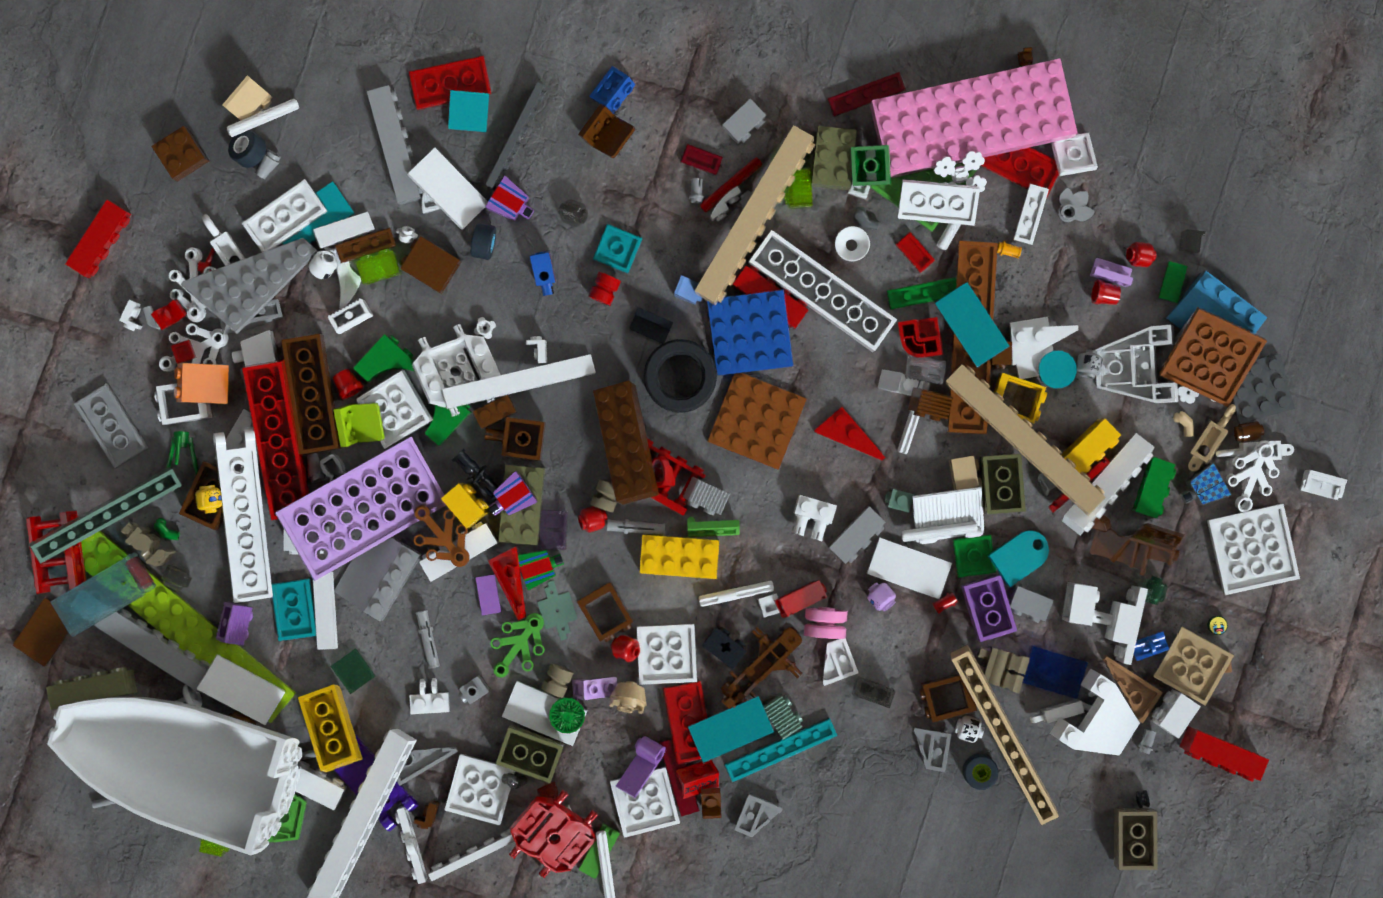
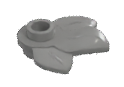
(1076, 204)

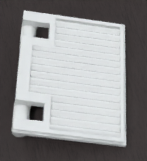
(949, 508)

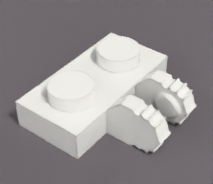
(429, 702)

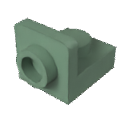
(899, 500)

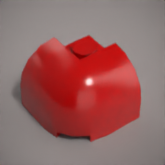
(921, 337)

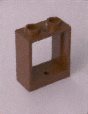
(624, 626)
(929, 710)

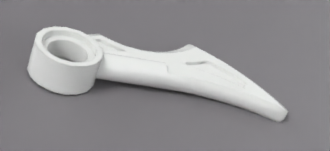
(348, 279)

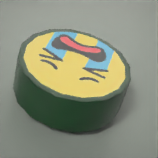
(1217, 625)

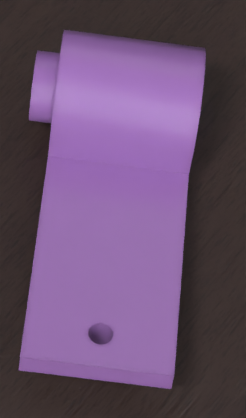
(648, 757)

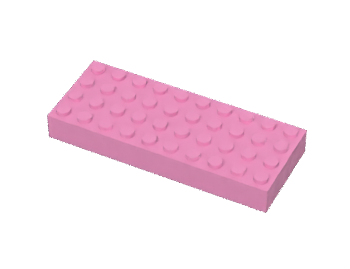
(975, 114)

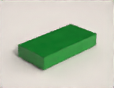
(1172, 282)

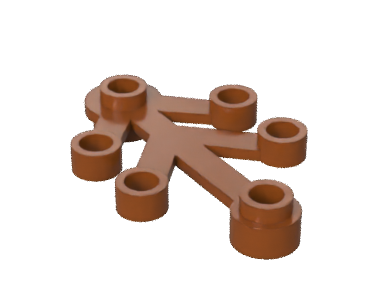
(444, 538)

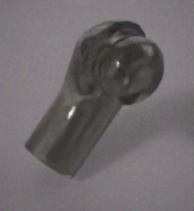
(514, 781)

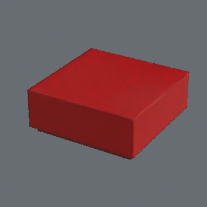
(183, 351)

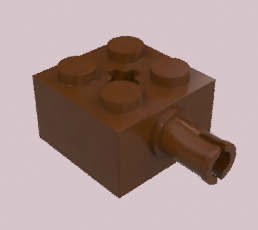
(510, 438)

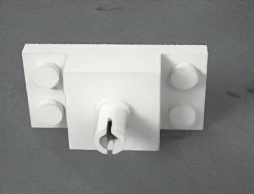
(1124, 623)

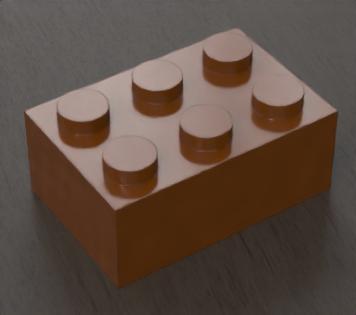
(206, 476)

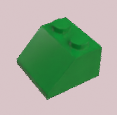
(871, 165)

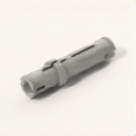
(636, 527)
(425, 630)

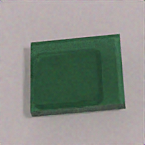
(353, 671)

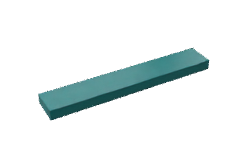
(781, 749)

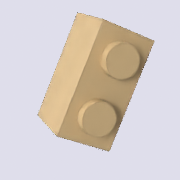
(964, 473)

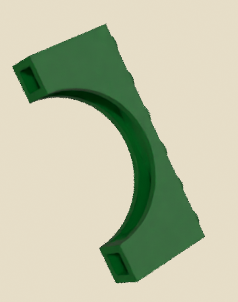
(388, 356)

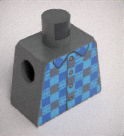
(1205, 486)

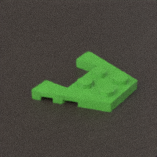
(291, 822)

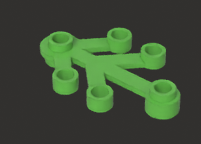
(520, 642)

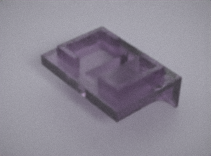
(553, 519)

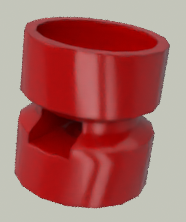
(604, 288)

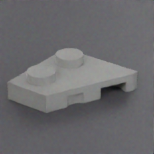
(934, 748)

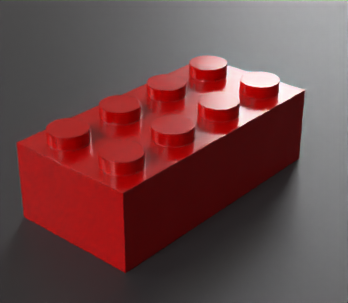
(1222, 753)

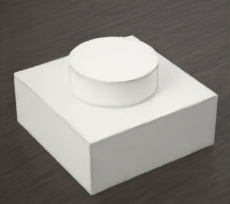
(768, 605)

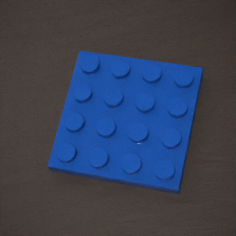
(751, 332)

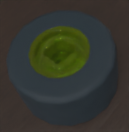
(975, 767)

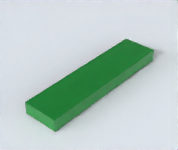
(920, 293)

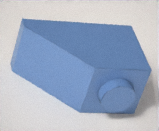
(686, 290)

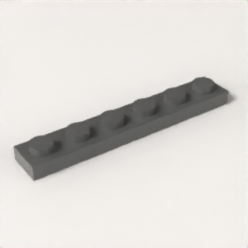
(513, 144)

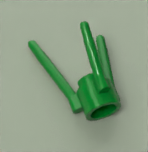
(180, 440)

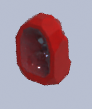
(663, 472)

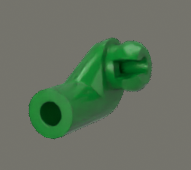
(164, 532)

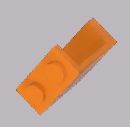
(201, 383)

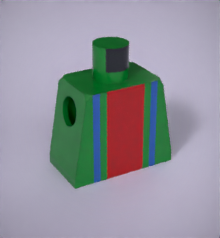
(538, 567)

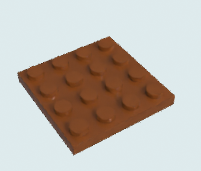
(1212, 356)
(757, 420)

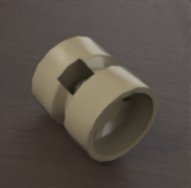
(605, 496)
(557, 680)

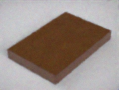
(42, 634)

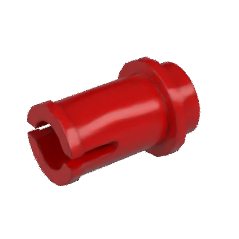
(945, 602)

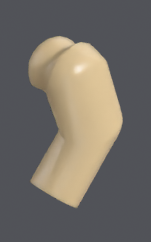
(1186, 421)

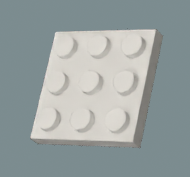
(399, 407)
(667, 654)
(478, 790)
(650, 809)

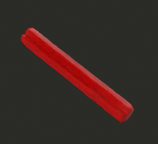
(735, 181)

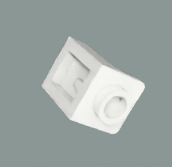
(131, 312)
(540, 352)

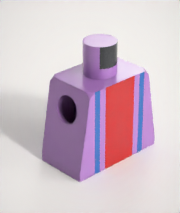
(509, 201)
(512, 496)

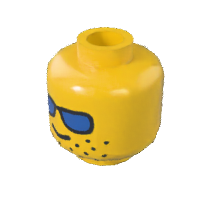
(208, 498)

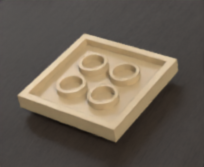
(1193, 665)

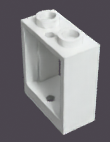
(204, 408)

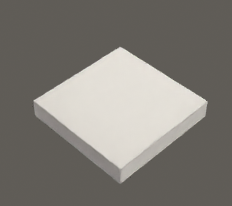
(1074, 155)

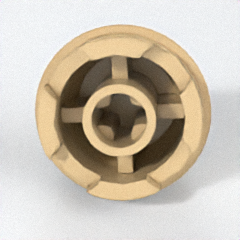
(628, 697)

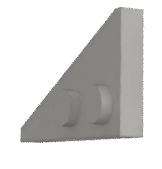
(422, 760)

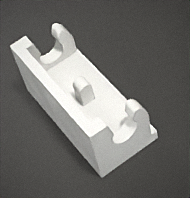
(1323, 484)

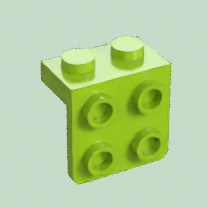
(358, 423)

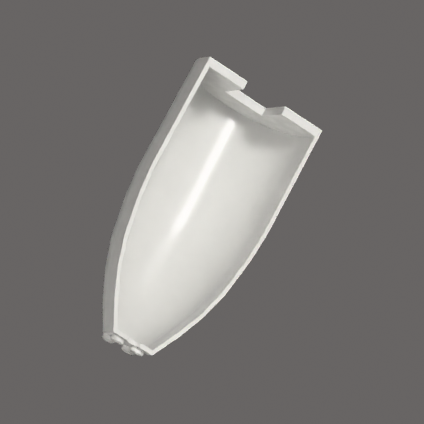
(182, 766)

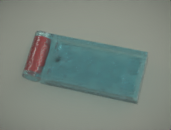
(103, 594)

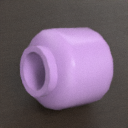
(881, 596)

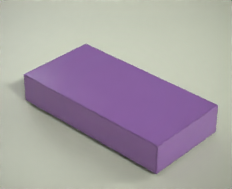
(488, 594)

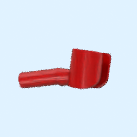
(202, 265)

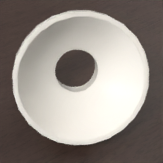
(859, 236)

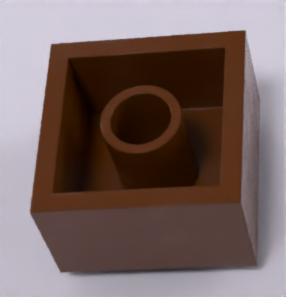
(180, 153)

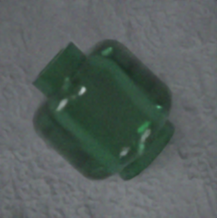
(1156, 590)

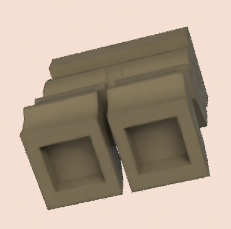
(149, 543)
(996, 664)

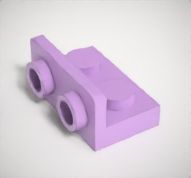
(1111, 272)

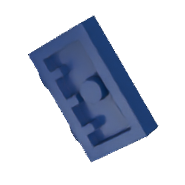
(613, 89)

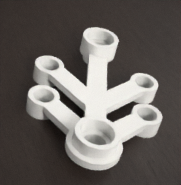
(194, 304)
(199, 347)
(1253, 473)

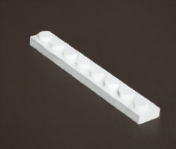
(475, 853)

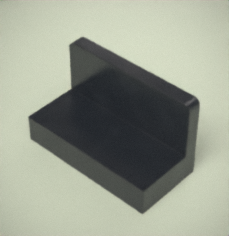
(651, 325)

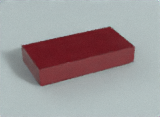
(701, 159)

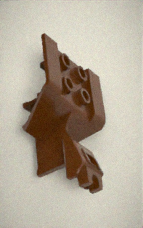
(1136, 549)

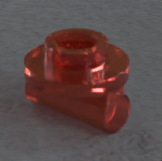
(549, 790)

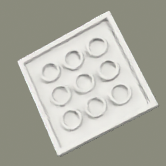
(1253, 549)

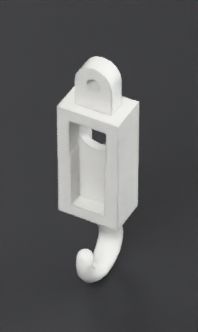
(223, 243)
(1246, 448)
(1062, 711)

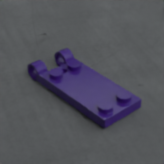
(355, 774)

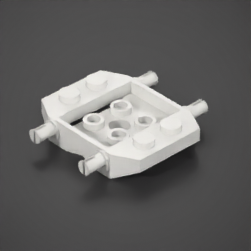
(435, 364)

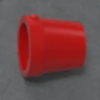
(1105, 293)
(347, 384)

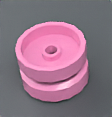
(825, 623)

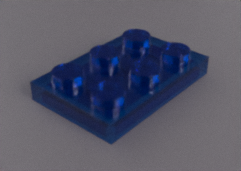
(1055, 672)

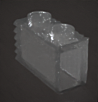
(925, 369)

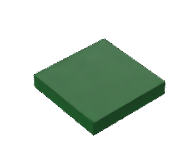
(972, 556)

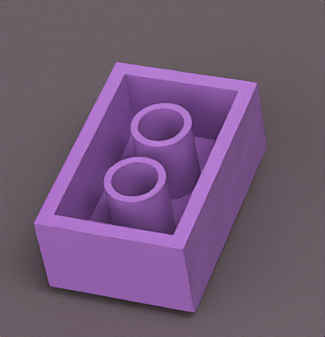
(989, 608)

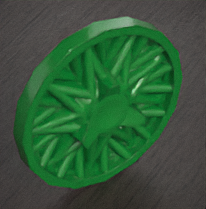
(567, 715)

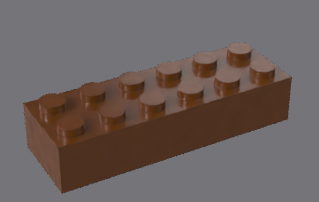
(311, 393)
(625, 442)

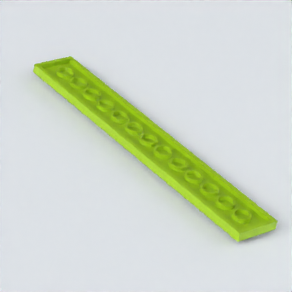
(177, 618)

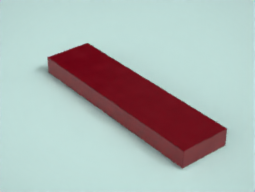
(866, 93)
(687, 805)

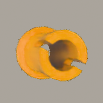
(1008, 249)

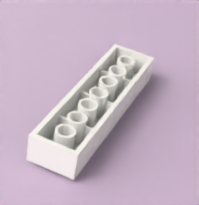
(822, 291)

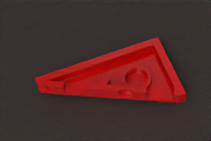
(843, 429)
(508, 575)

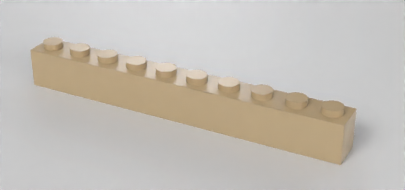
(754, 215)
(1025, 439)
(1004, 734)

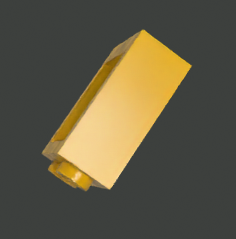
(1040, 396)

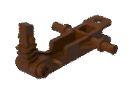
(762, 666)

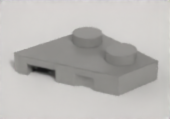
(755, 815)

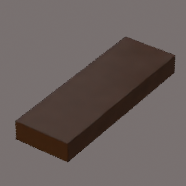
(365, 245)

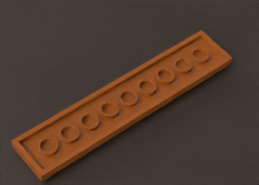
(978, 267)

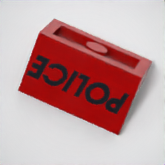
(698, 777)

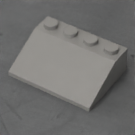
(378, 576)

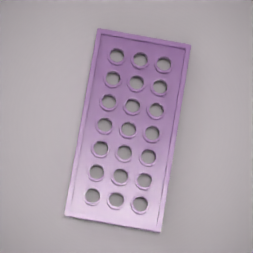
(340, 487)

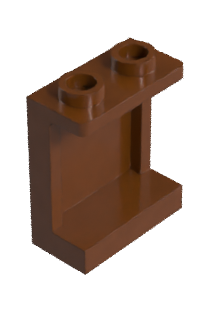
(430, 264)

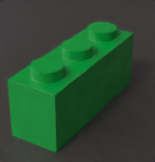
(1154, 488)

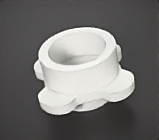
(406, 234)
(480, 331)

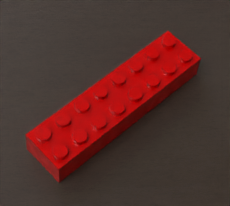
(275, 434)

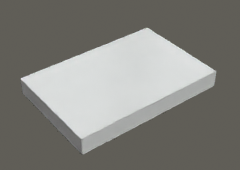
(1029, 367)

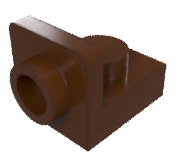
(711, 803)
(430, 814)

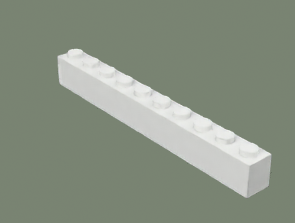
(362, 815)

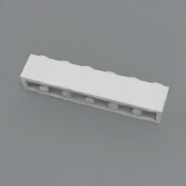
(1111, 481)

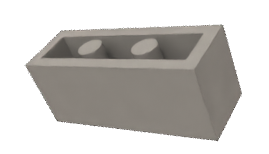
(857, 535)

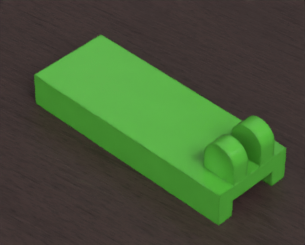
(712, 528)
(591, 862)

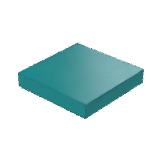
(468, 111)
(617, 248)

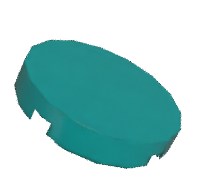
(1057, 369)

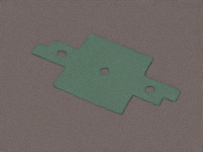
(548, 610)

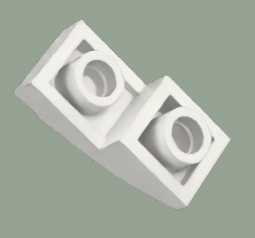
(721, 208)

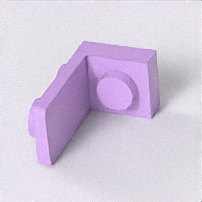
(593, 688)

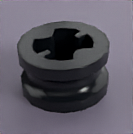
(1142, 799)

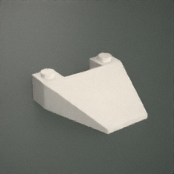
(1131, 366)
(1107, 723)

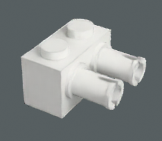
(818, 510)

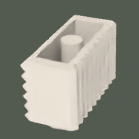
(350, 316)

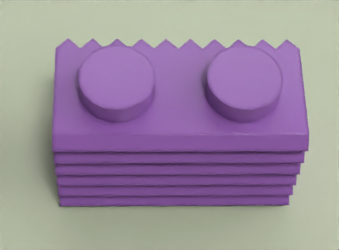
(234, 623)

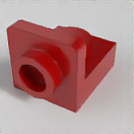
(169, 314)

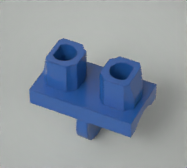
(1150, 646)

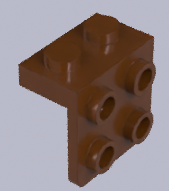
(606, 132)

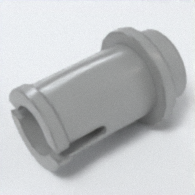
(696, 190)
(1147, 741)

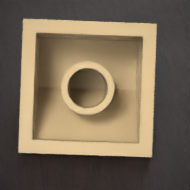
(247, 99)

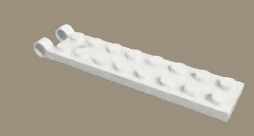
(243, 519)

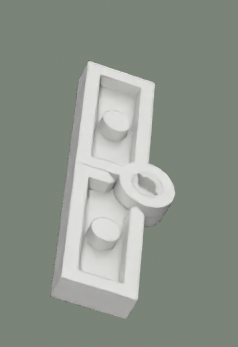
(413, 851)

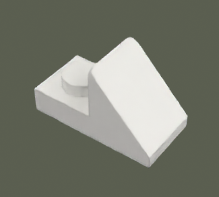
(896, 382)

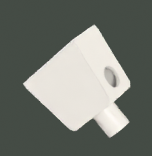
(257, 349)

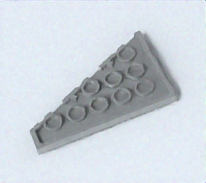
(247, 286)

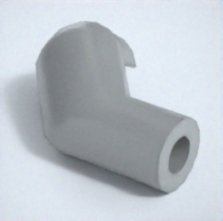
(149, 319)

